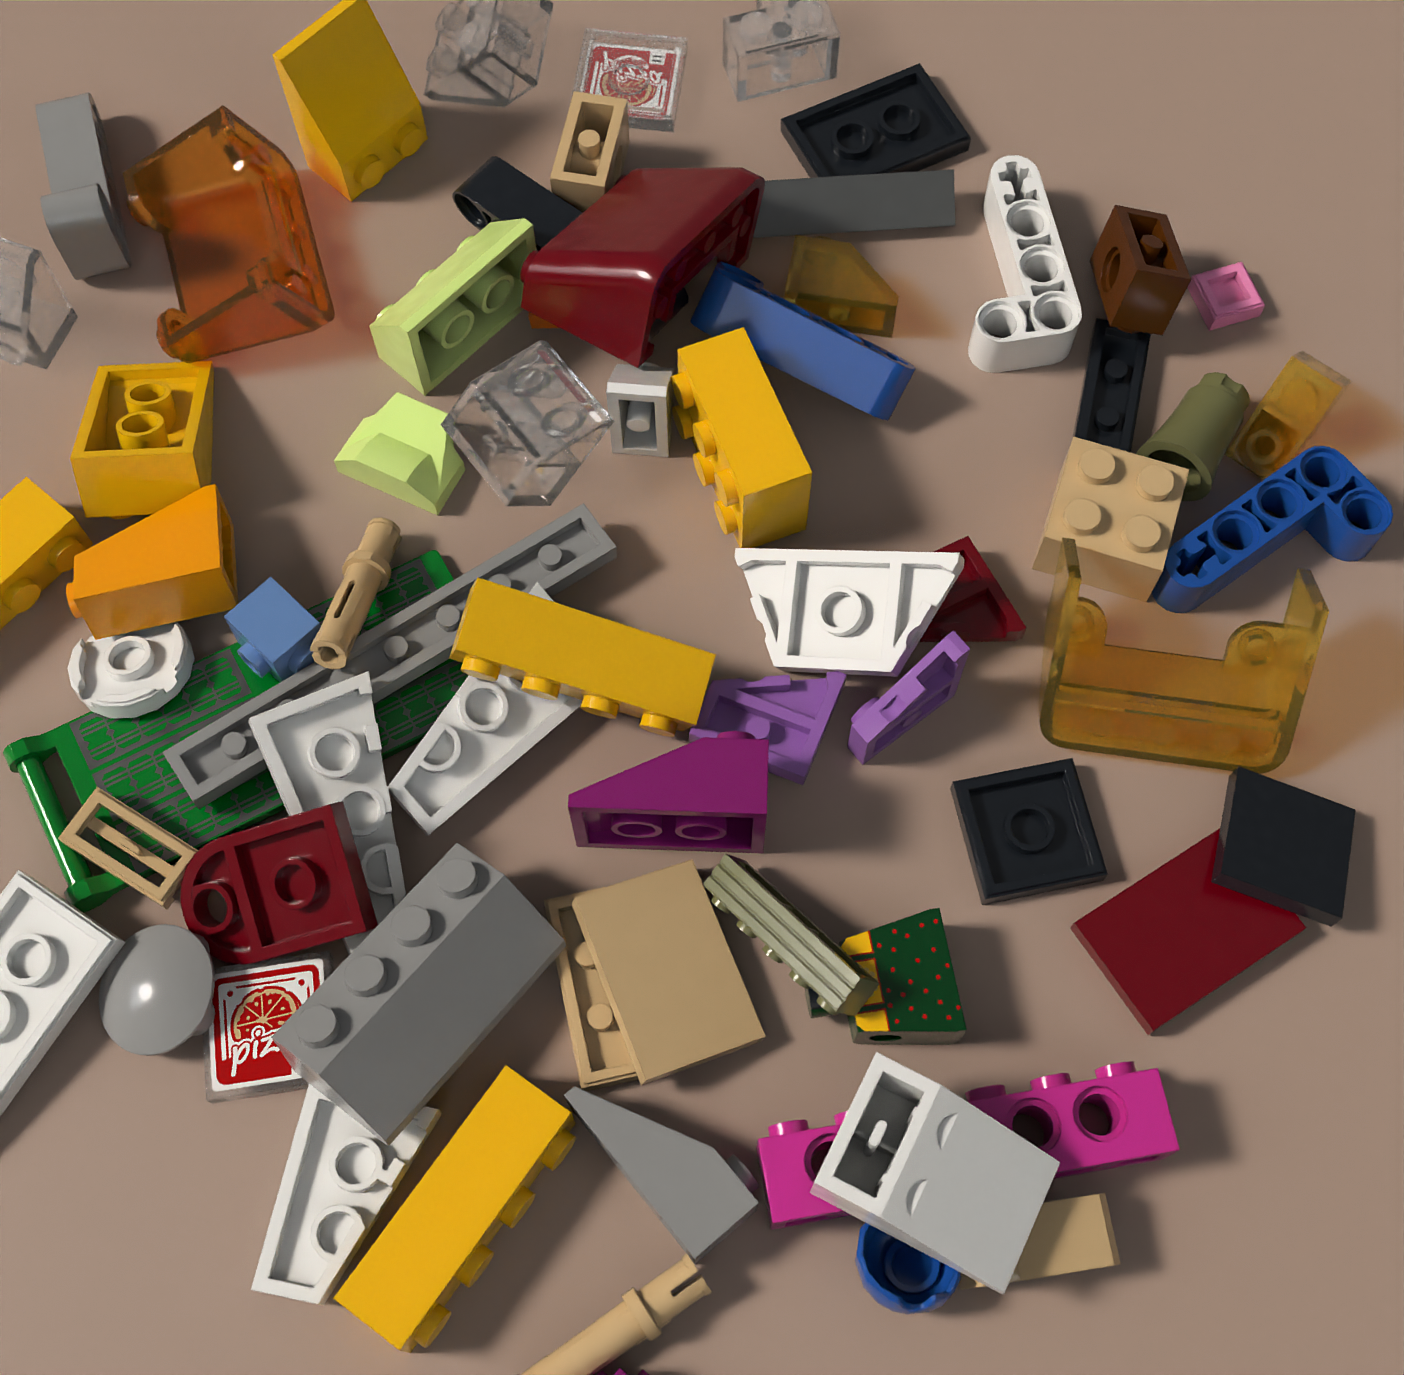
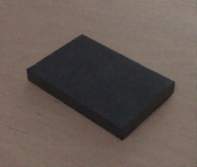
(877, 129)

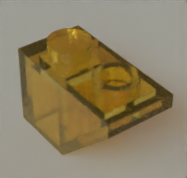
(1288, 415)

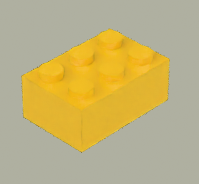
(741, 440)

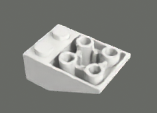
(936, 1173)

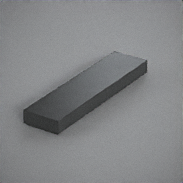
(857, 203)

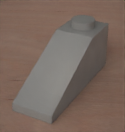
(676, 1176)

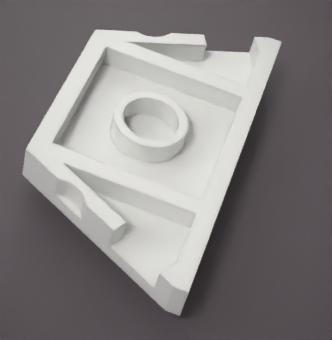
(846, 605)

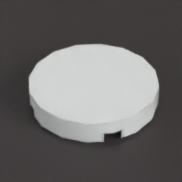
(131, 670)

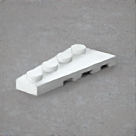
(473, 743)

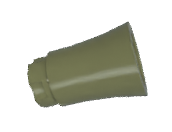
(1200, 431)

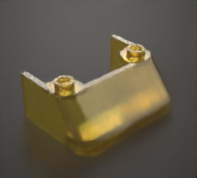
(1173, 703)

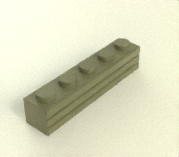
(790, 937)

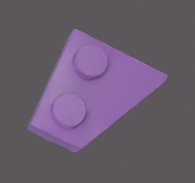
(909, 700)
(776, 709)

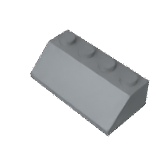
(419, 993)

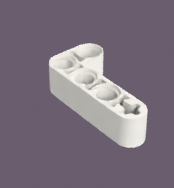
(1033, 274)

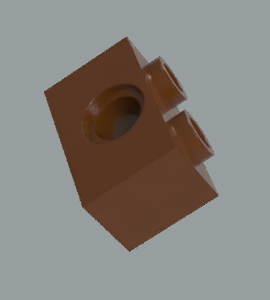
(1139, 270)

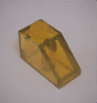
(840, 286)

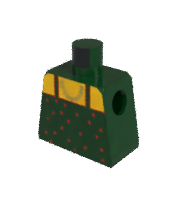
(916, 988)

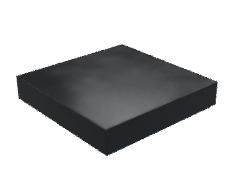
(1028, 831)
(1284, 846)

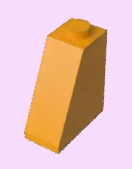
(159, 569)

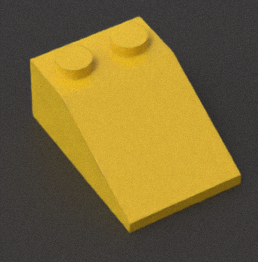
(349, 99)
(144, 437)

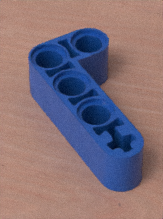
(803, 342)
(1300, 505)

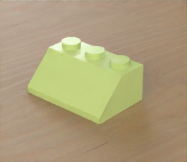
(456, 305)

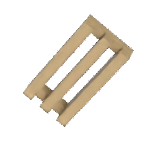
(86, 819)

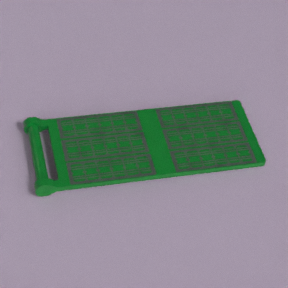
(129, 763)

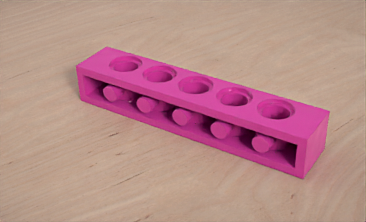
(1136, 1134)

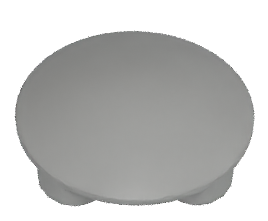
(158, 990)

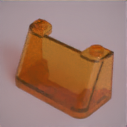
(232, 239)

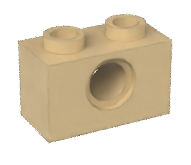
(590, 149)

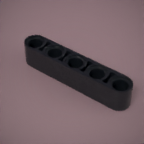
(505, 193)

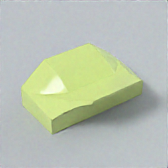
(404, 454)

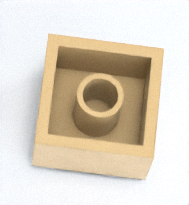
(1117, 512)

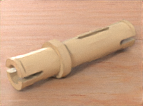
(364, 574)
(627, 1324)

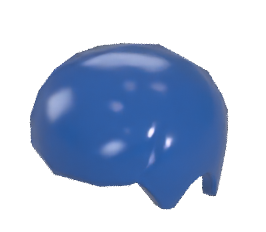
(902, 1275)

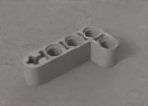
(83, 199)

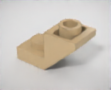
(1065, 1239)

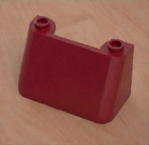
(637, 250)

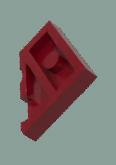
(975, 604)

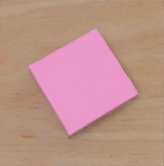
(1225, 296)

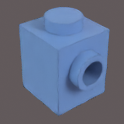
(273, 631)

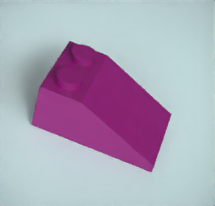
(686, 800)

